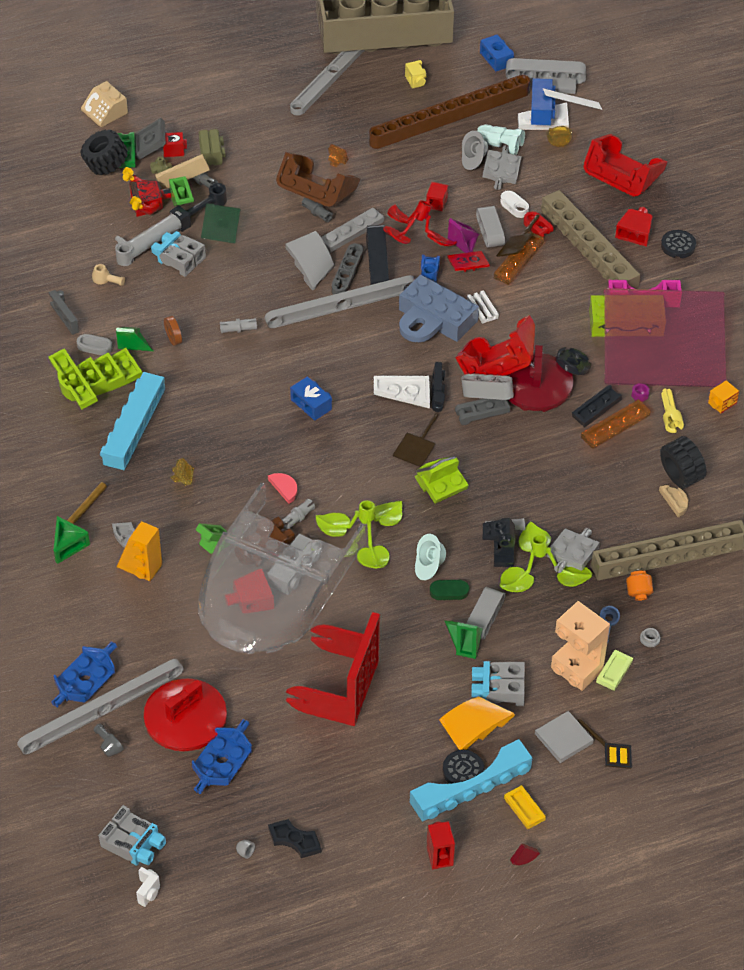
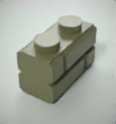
(210, 146)

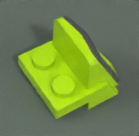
(441, 478)

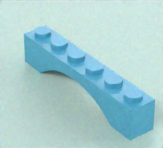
(436, 798)

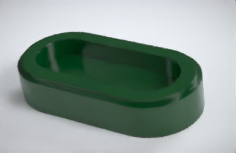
(449, 590)

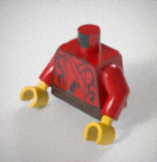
(145, 195)

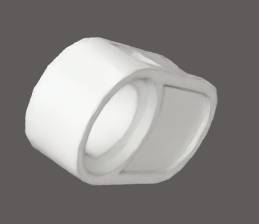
(511, 201)

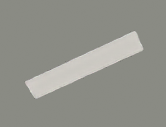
(572, 99)

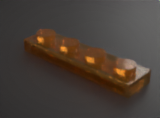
(514, 263)
(615, 424)

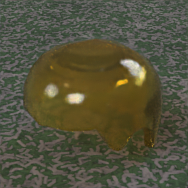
(559, 136)

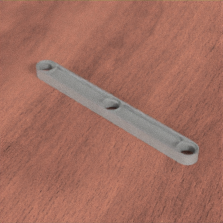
(323, 81)
(329, 304)
(100, 706)

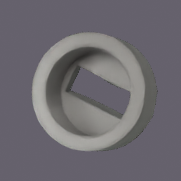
(245, 848)

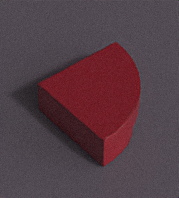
(524, 855)

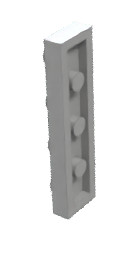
(351, 229)

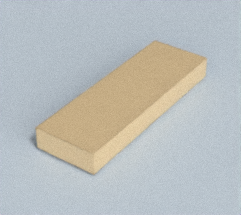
(188, 168)

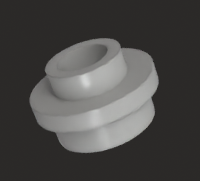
(650, 633)

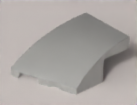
(311, 258)

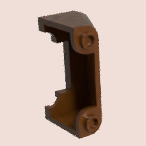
(297, 176)

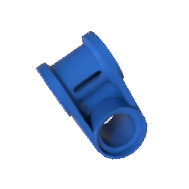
(430, 267)

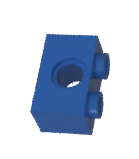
(495, 52)

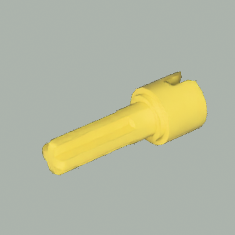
(671, 417)

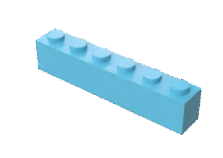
(133, 421)

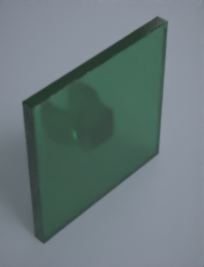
(220, 223)

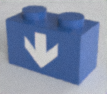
(311, 398)

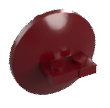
(541, 384)

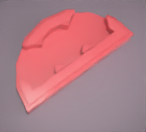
(284, 485)

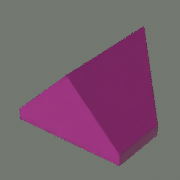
(463, 235)

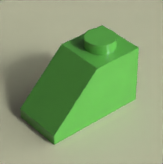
(180, 191)

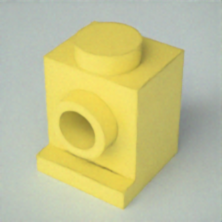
(415, 74)

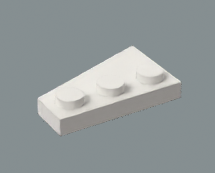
(561, 119)
(404, 388)

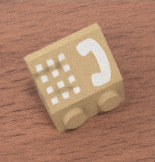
(105, 104)

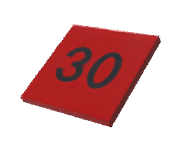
(468, 261)

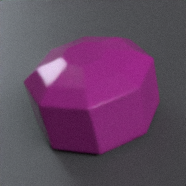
(640, 392)

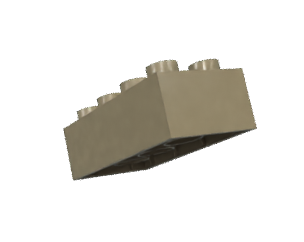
(383, 24)

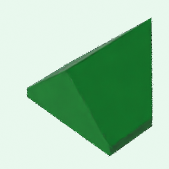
(131, 339)
(68, 540)
(465, 638)

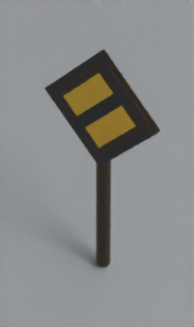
(615, 754)

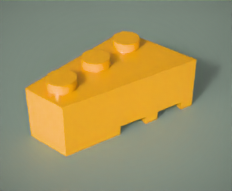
(142, 552)

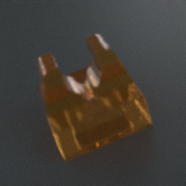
(337, 155)

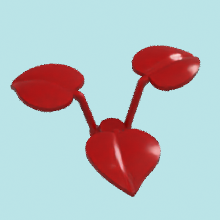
(420, 213)

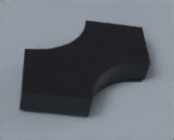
(303, 842)

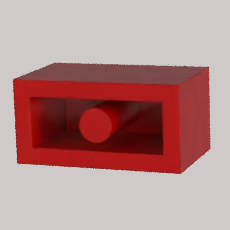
(440, 845)

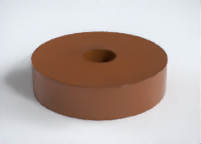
(172, 330)

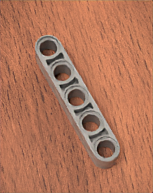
(546, 68)

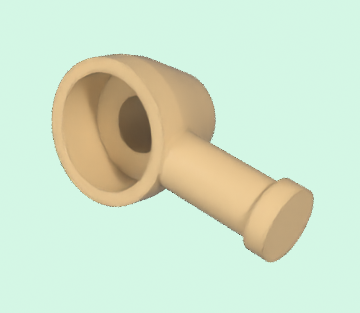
(101, 276)

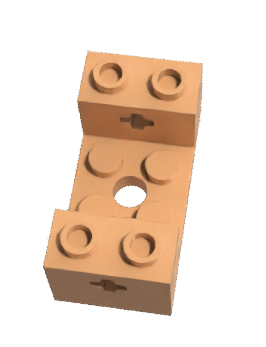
(585, 651)

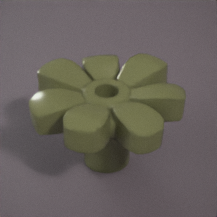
(160, 165)

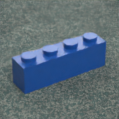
(542, 106)

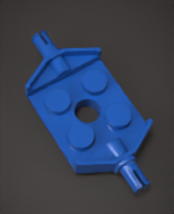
(92, 663)
(229, 744)

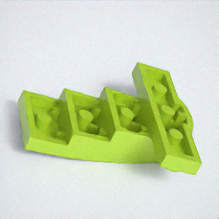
(94, 377)

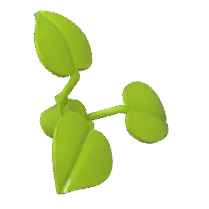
(387, 514)
(536, 542)

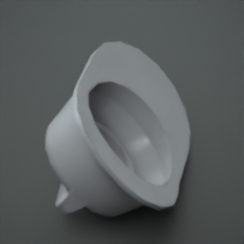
(473, 150)

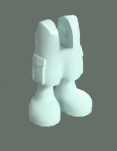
(497, 135)

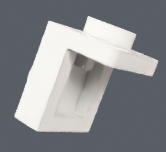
(149, 888)

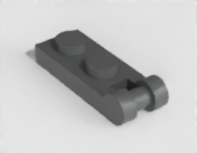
(481, 409)

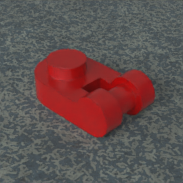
(546, 226)

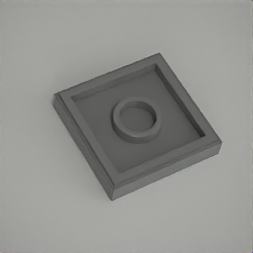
(150, 138)

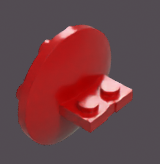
(184, 714)

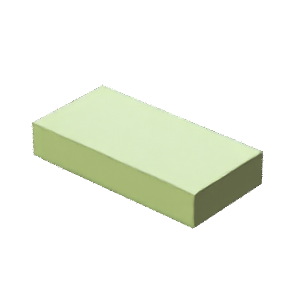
(614, 670)

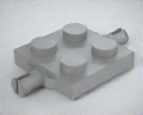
(501, 167)
(573, 549)

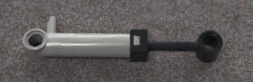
(177, 220)

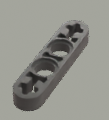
(345, 269)

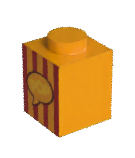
(723, 396)

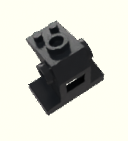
(502, 534)

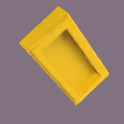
(524, 807)

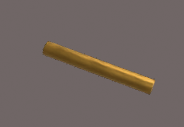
(87, 503)

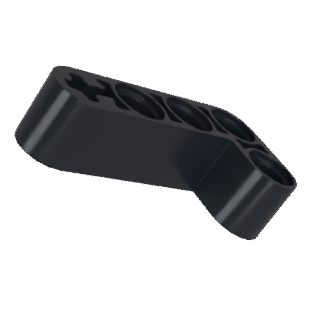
(377, 254)

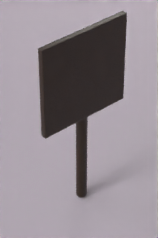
(517, 242)
(415, 448)

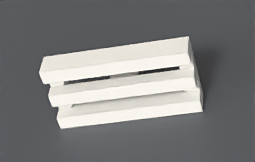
(479, 297)

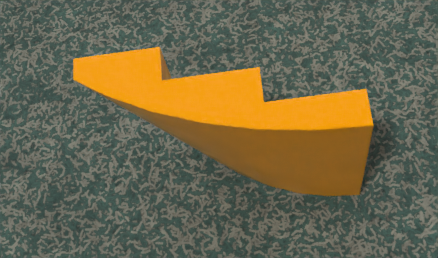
(473, 721)

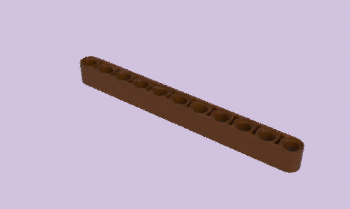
(449, 111)

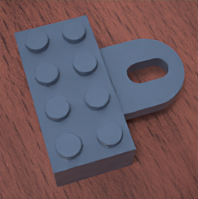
(436, 309)

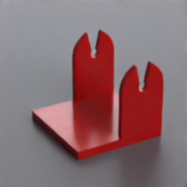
(364, 650)

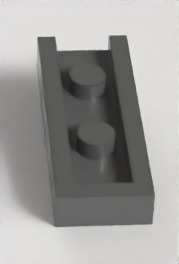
(63, 311)

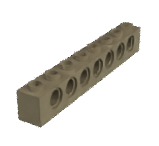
(588, 239)
(668, 550)

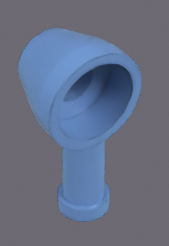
(613, 613)

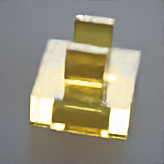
(183, 472)

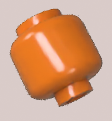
(639, 585)

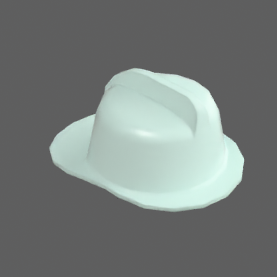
(429, 556)

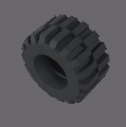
(104, 152)
(683, 462)

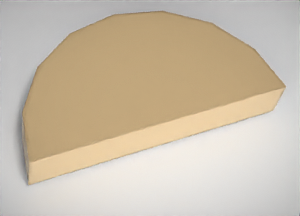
(675, 498)

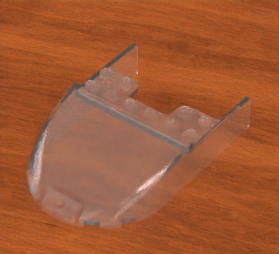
(263, 590)

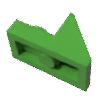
(210, 535)

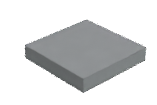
(564, 737)

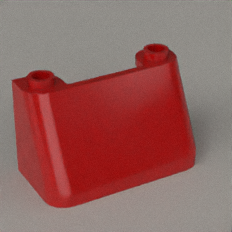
(618, 170)
(502, 358)

